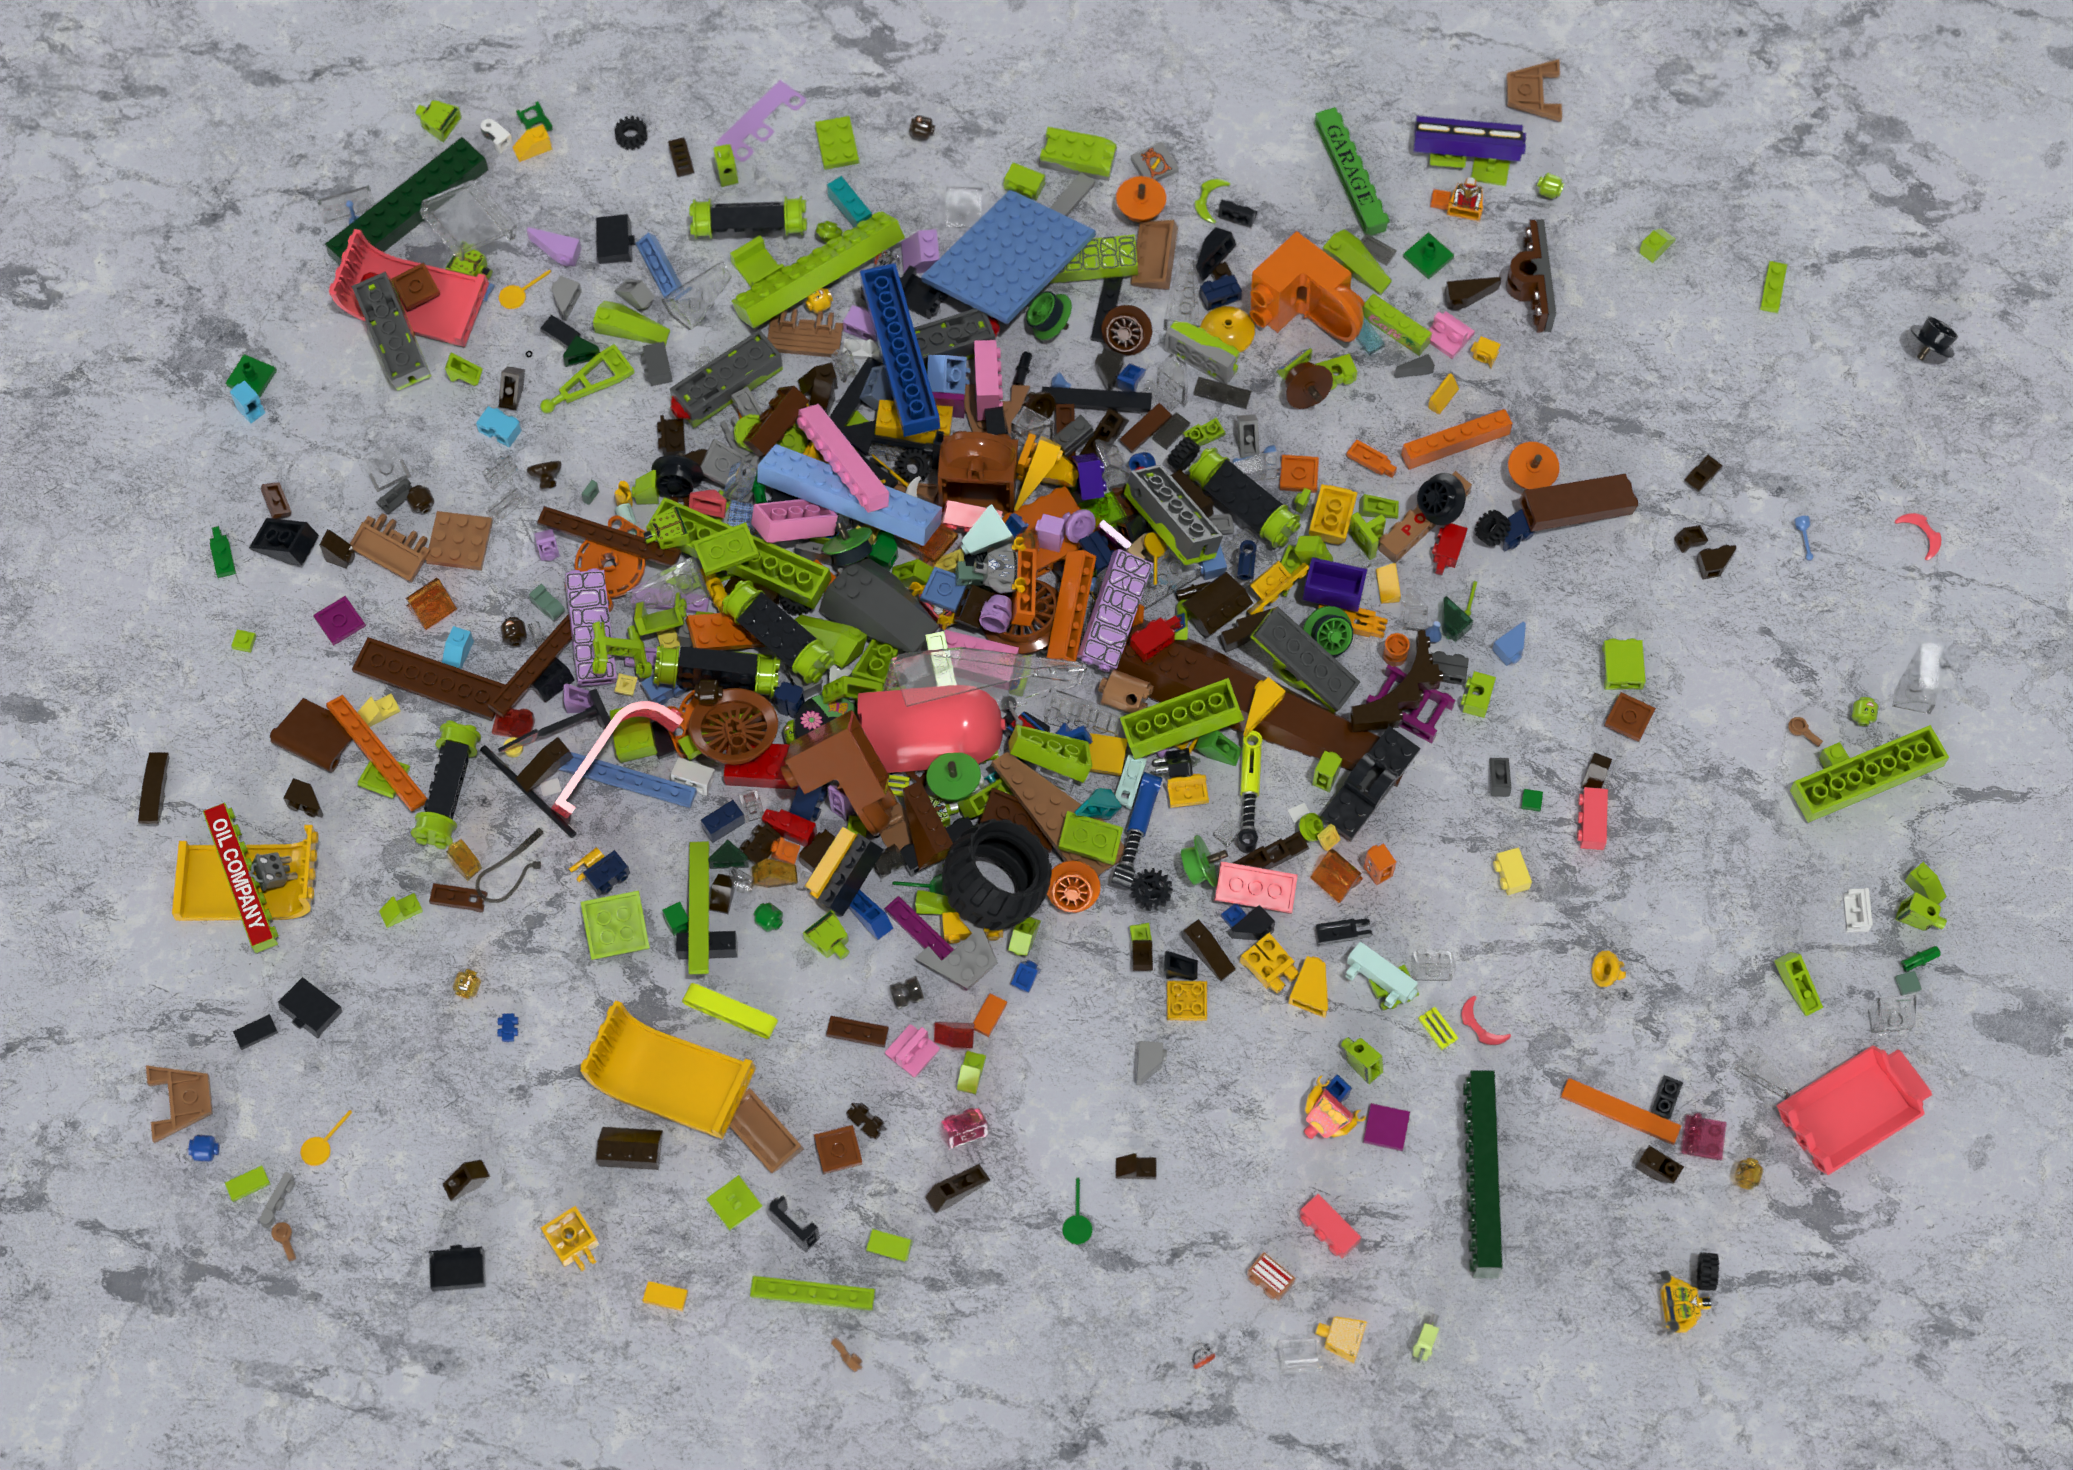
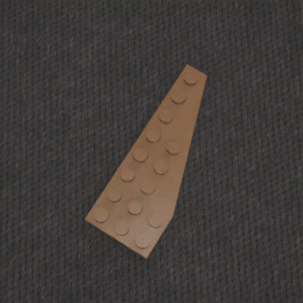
(1045, 805)

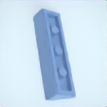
(658, 264)

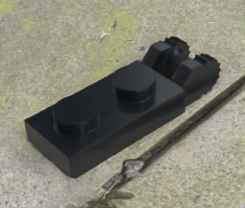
(1342, 931)

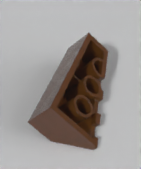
(775, 420)
(926, 827)

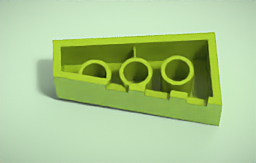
(1052, 751)

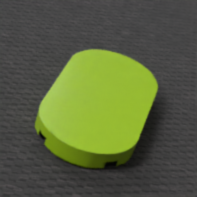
(793, 439)

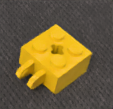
(571, 1249)

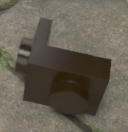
(1142, 955)

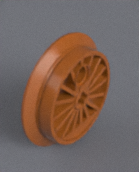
(1037, 639)
(734, 702)

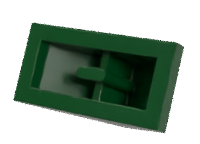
(579, 352)

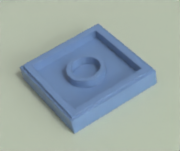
(942, 590)

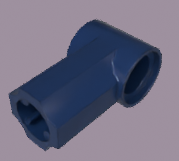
(1246, 560)

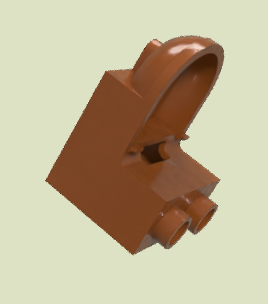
(978, 470)
(846, 755)

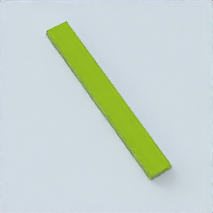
(698, 908)

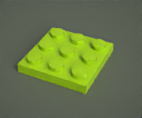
(615, 925)

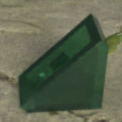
(727, 856)

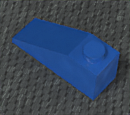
(870, 915)

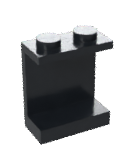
(920, 296)

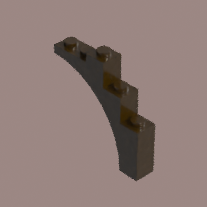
(1407, 695)

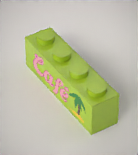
(1396, 324)

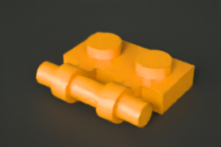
(1026, 456)

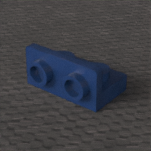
(607, 873)

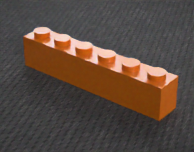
(1456, 439)
(1071, 605)

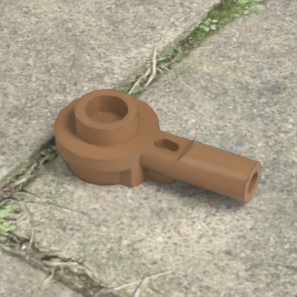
(1799, 726)
(282, 1233)
(852, 1361)

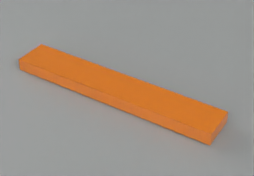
(1621, 1111)

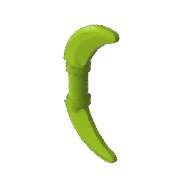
(1200, 204)

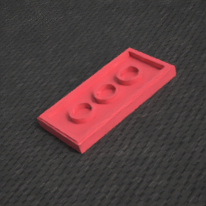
(1256, 887)

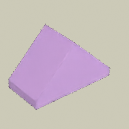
(575, 699)

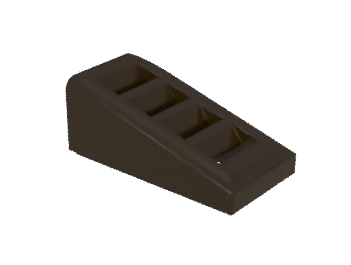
(678, 146)

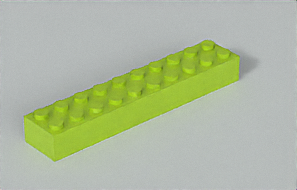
(817, 269)
(774, 568)

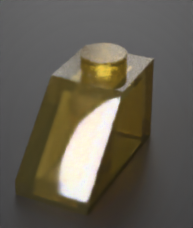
(774, 873)

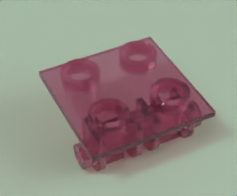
(1703, 1137)

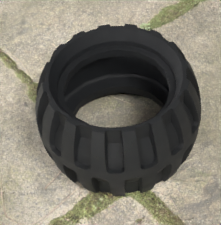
(1017, 853)

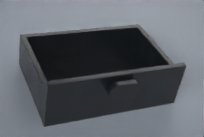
(614, 239)
(309, 1007)
(457, 1268)

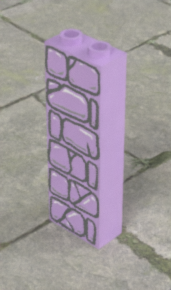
(586, 606)
(1114, 610)

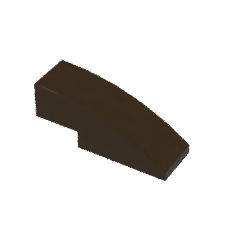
(1240, 635)

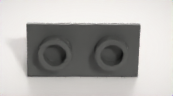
(395, 496)

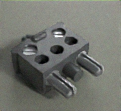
(271, 871)

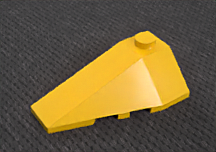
(1043, 460)

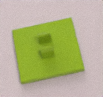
(1490, 171)
(734, 1202)

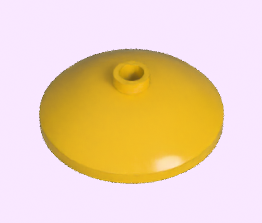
(1238, 334)

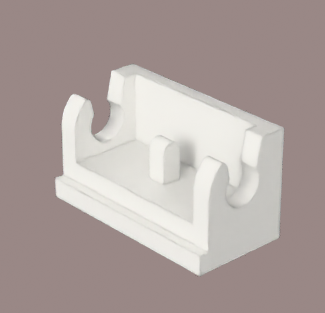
(693, 775)
(1857, 910)

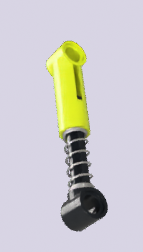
(1250, 790)

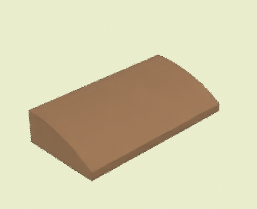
(1155, 254)
(764, 1133)

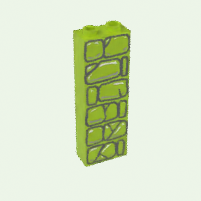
(1102, 259)

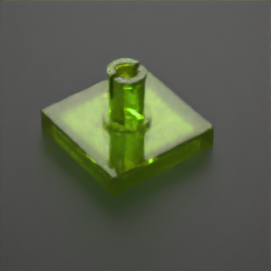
(1104, 508)

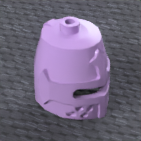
(996, 614)

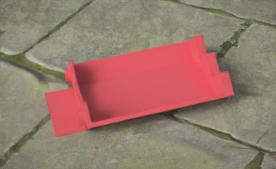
(1855, 1107)

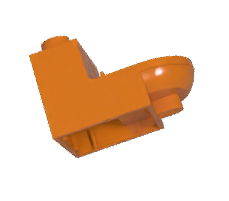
(1305, 282)

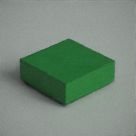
(1532, 800)

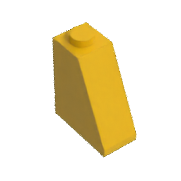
(1062, 473)
(1311, 987)

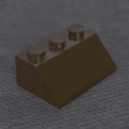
(1217, 604)
(629, 1148)

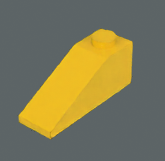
(1265, 699)

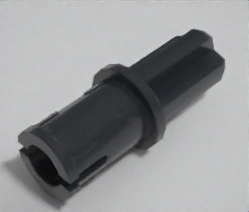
(1022, 368)

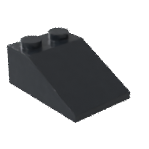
(285, 540)

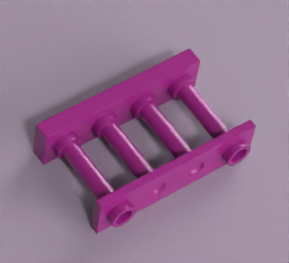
(1410, 722)

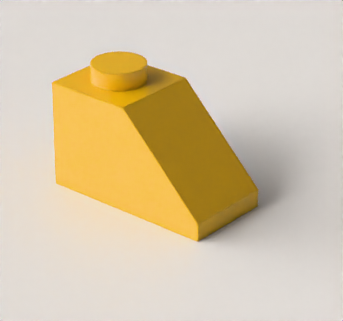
(532, 143)

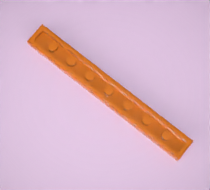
(376, 752)

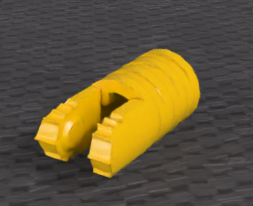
(623, 494)
(588, 860)

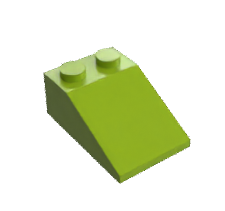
(633, 738)

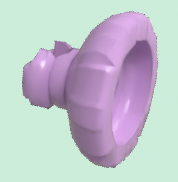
(1079, 524)

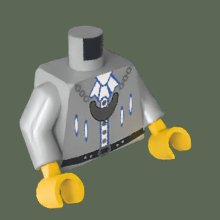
(1001, 568)

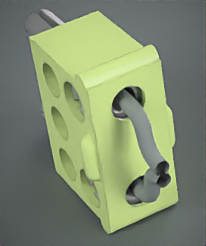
(1426, 1340)

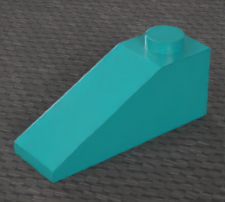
(1100, 805)

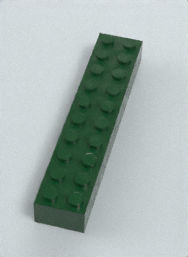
(400, 209)
(1483, 1174)

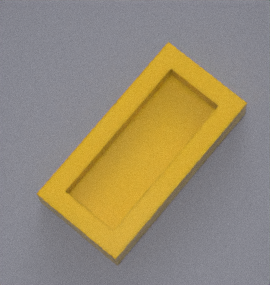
(665, 1296)

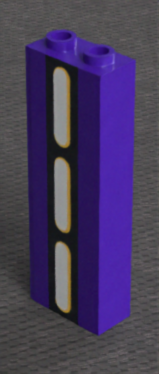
(1469, 138)

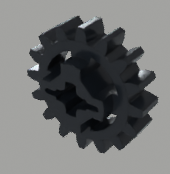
(1152, 881)

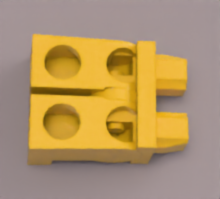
(1269, 963)

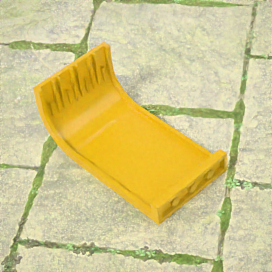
(205, 894)
(665, 1074)

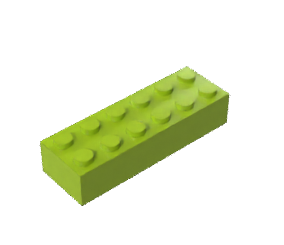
(1181, 718)

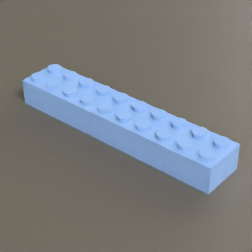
(820, 485)

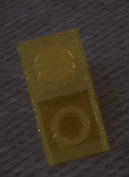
(463, 859)

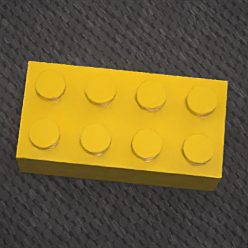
(889, 424)

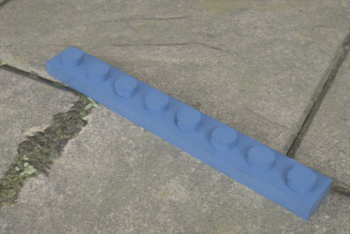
(633, 781)

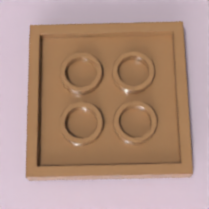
(459, 540)

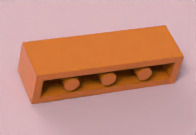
(1024, 603)

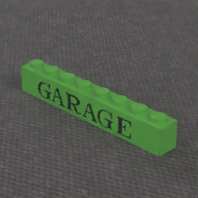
(1351, 171)

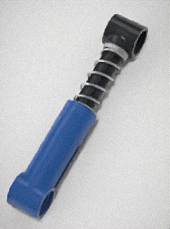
(1137, 828)

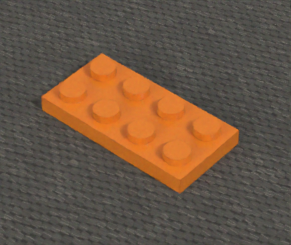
(719, 632)

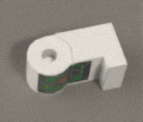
(496, 133)

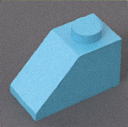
(457, 647)

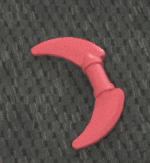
(1920, 520)
(1484, 1036)

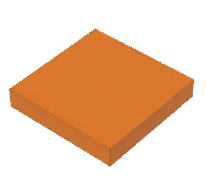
(1299, 473)

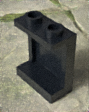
(803, 1238)

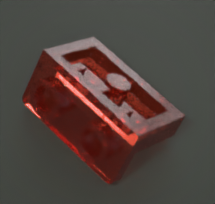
(514, 724)

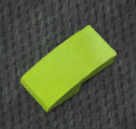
(1206, 433)

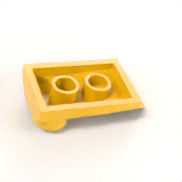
(1333, 514)

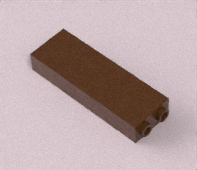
(1578, 502)

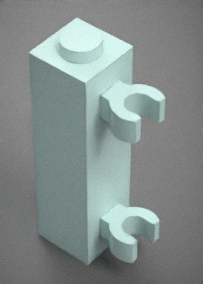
(1382, 973)

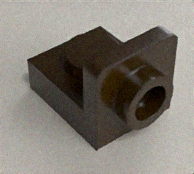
(1690, 537)

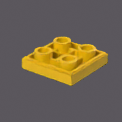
(1107, 754)
(1187, 1000)

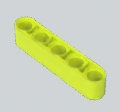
(730, 1010)

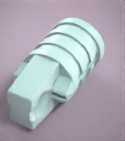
(626, 512)

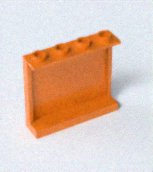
(1054, 504)

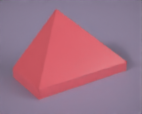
(708, 503)

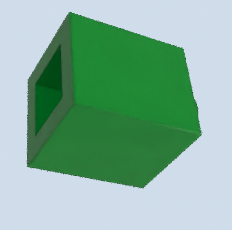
(676, 918)

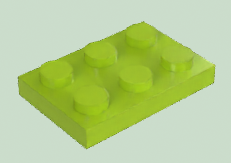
(837, 142)
(726, 549)
(1090, 838)

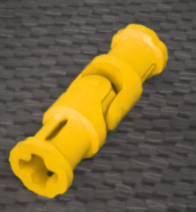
(715, 589)

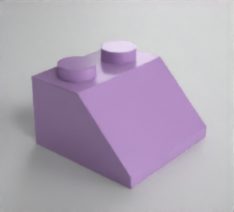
(920, 250)

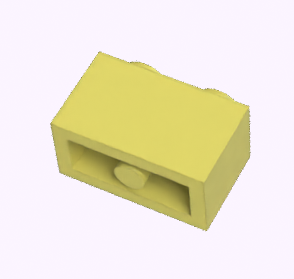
(1512, 871)

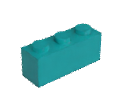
(848, 201)

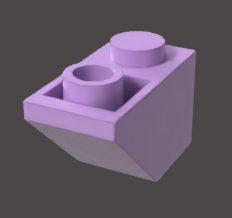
(547, 545)

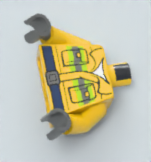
(1680, 1303)

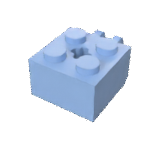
(947, 373)

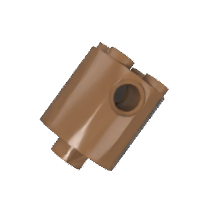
(1119, 689)

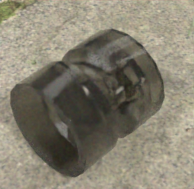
(889, 860)
(913, 990)

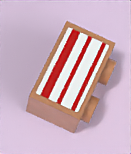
(1270, 1277)

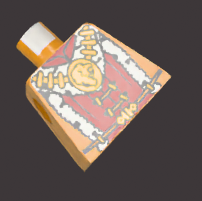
(1466, 201)

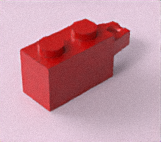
(1449, 546)
(1154, 637)
(791, 826)

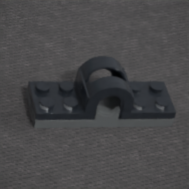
(1370, 783)

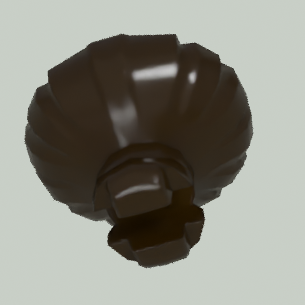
(1041, 403)
(545, 473)

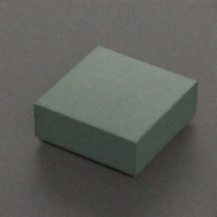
(590, 492)
(1908, 983)

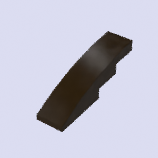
(153, 788)
(1275, 853)

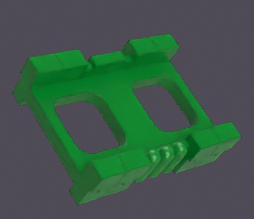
(540, 118)

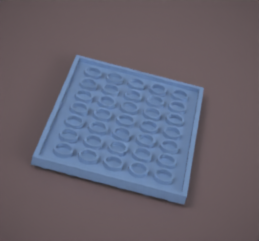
(1008, 256)

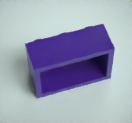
(1090, 479)
(1334, 584)

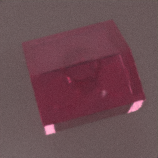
(964, 1127)

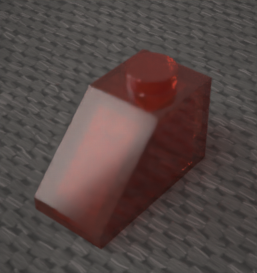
(955, 1034)

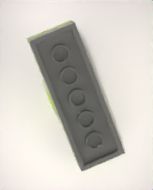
(1303, 661)

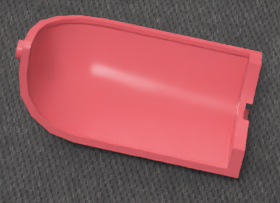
(920, 733)

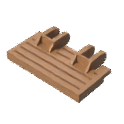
(805, 338)
(388, 548)

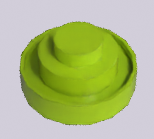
(828, 230)
(1310, 826)

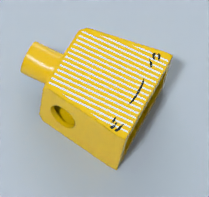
(1343, 1336)

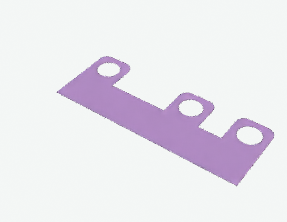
(754, 118)

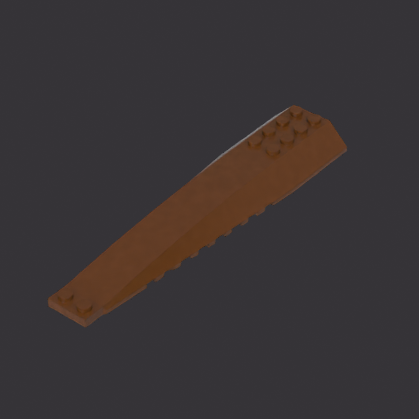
(1292, 723)

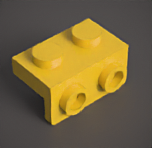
(1187, 791)

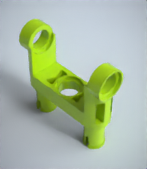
(629, 647)

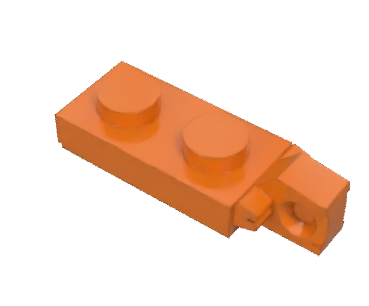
(1371, 459)

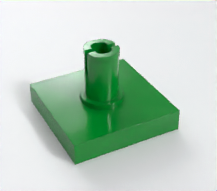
(1428, 255)
(253, 372)

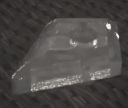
(740, 879)

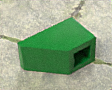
(885, 550)

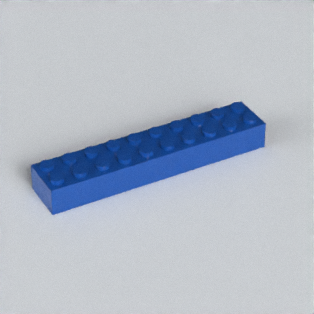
(899, 350)

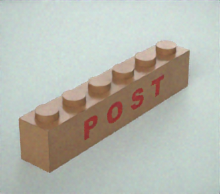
(1410, 530)

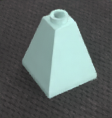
(986, 533)

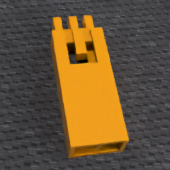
(1375, 624)

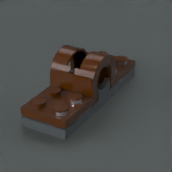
(1533, 276)

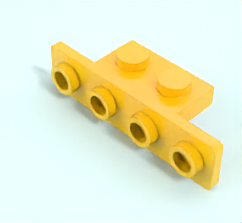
(1273, 582)

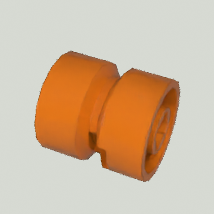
(1396, 649)

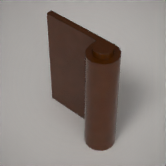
(312, 735)

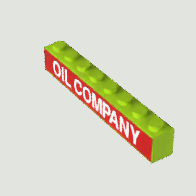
(243, 887)

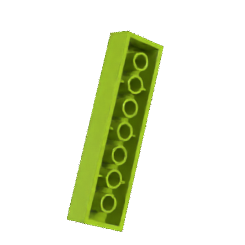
(1869, 773)

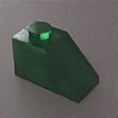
(1454, 620)

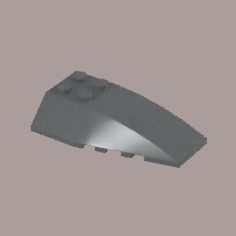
(878, 606)

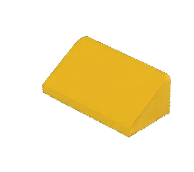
(1443, 394)
(1388, 584)

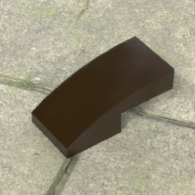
(1703, 473)

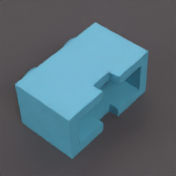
(247, 402)
(496, 423)

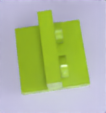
(1367, 534)

